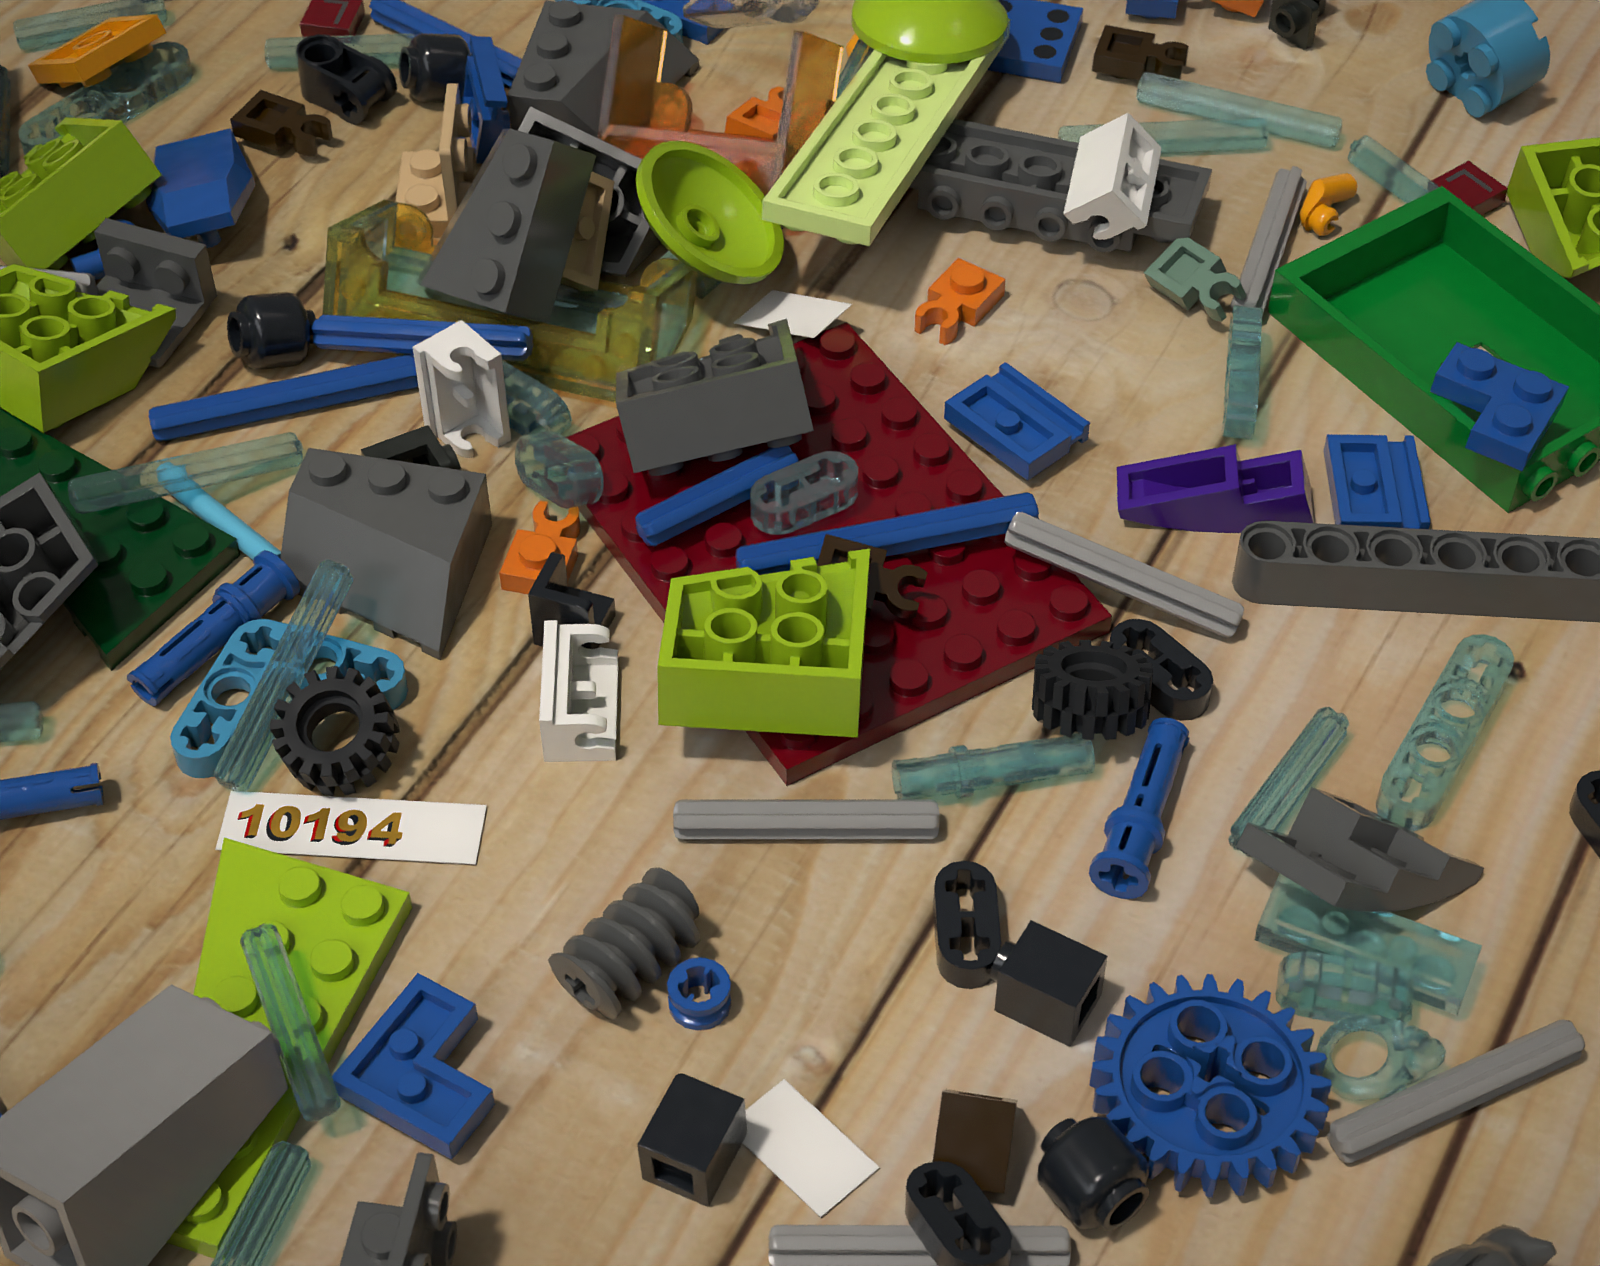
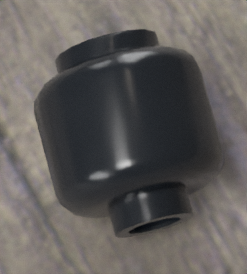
(432, 63)
(271, 330)
(1093, 1173)

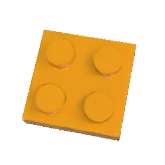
(94, 51)

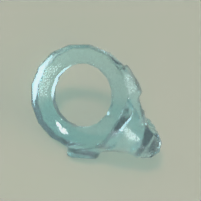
(1409, 1057)

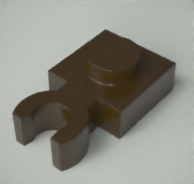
(1132, 53)
(278, 120)
(882, 582)

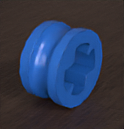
(695, 973)

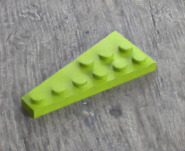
(336, 942)

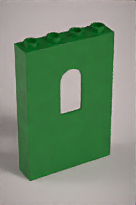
(1437, 274)

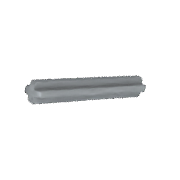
(1271, 237)
(1124, 575)
(806, 819)
(1455, 1091)
(899, 1246)

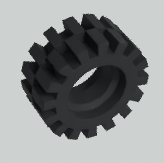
(1092, 689)
(317, 702)

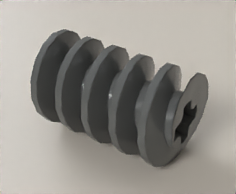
(627, 942)

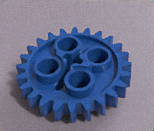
(1211, 1084)

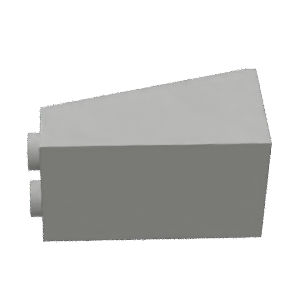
(133, 1133)

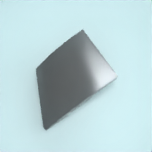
(1358, 858)

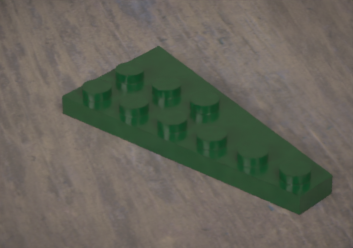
(146, 551)

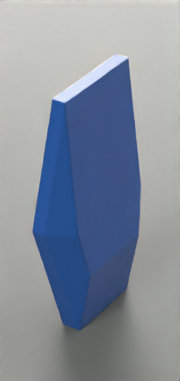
(200, 186)

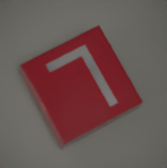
(332, 17)
(1473, 187)

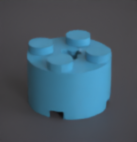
(1487, 53)

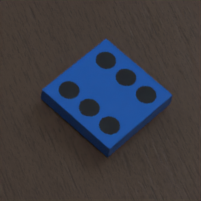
(1038, 39)

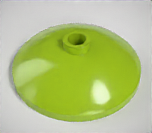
(931, 28)
(708, 213)

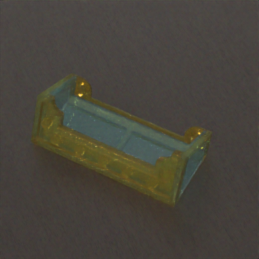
(590, 333)

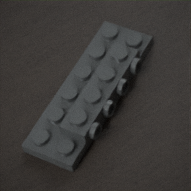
(1024, 184)

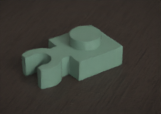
(1193, 273)

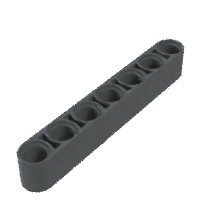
(1419, 570)

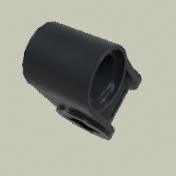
(342, 77)

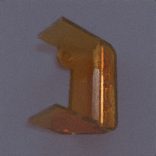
(647, 112)

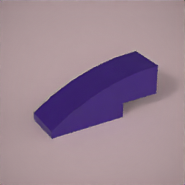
(1215, 490)

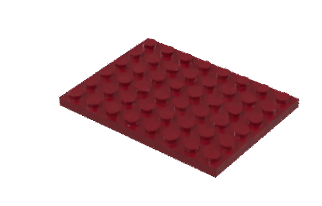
(981, 604)

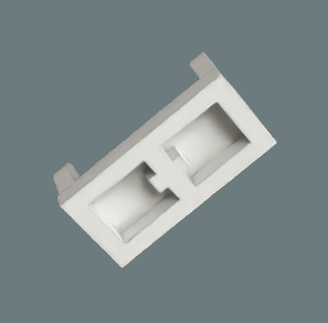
(1114, 177)
(462, 388)
(578, 694)

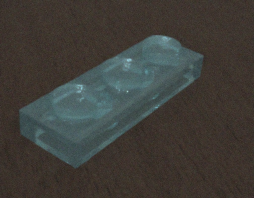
(1434, 959)

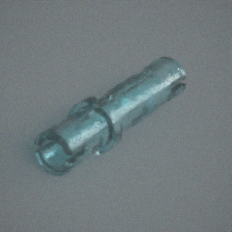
(971, 770)

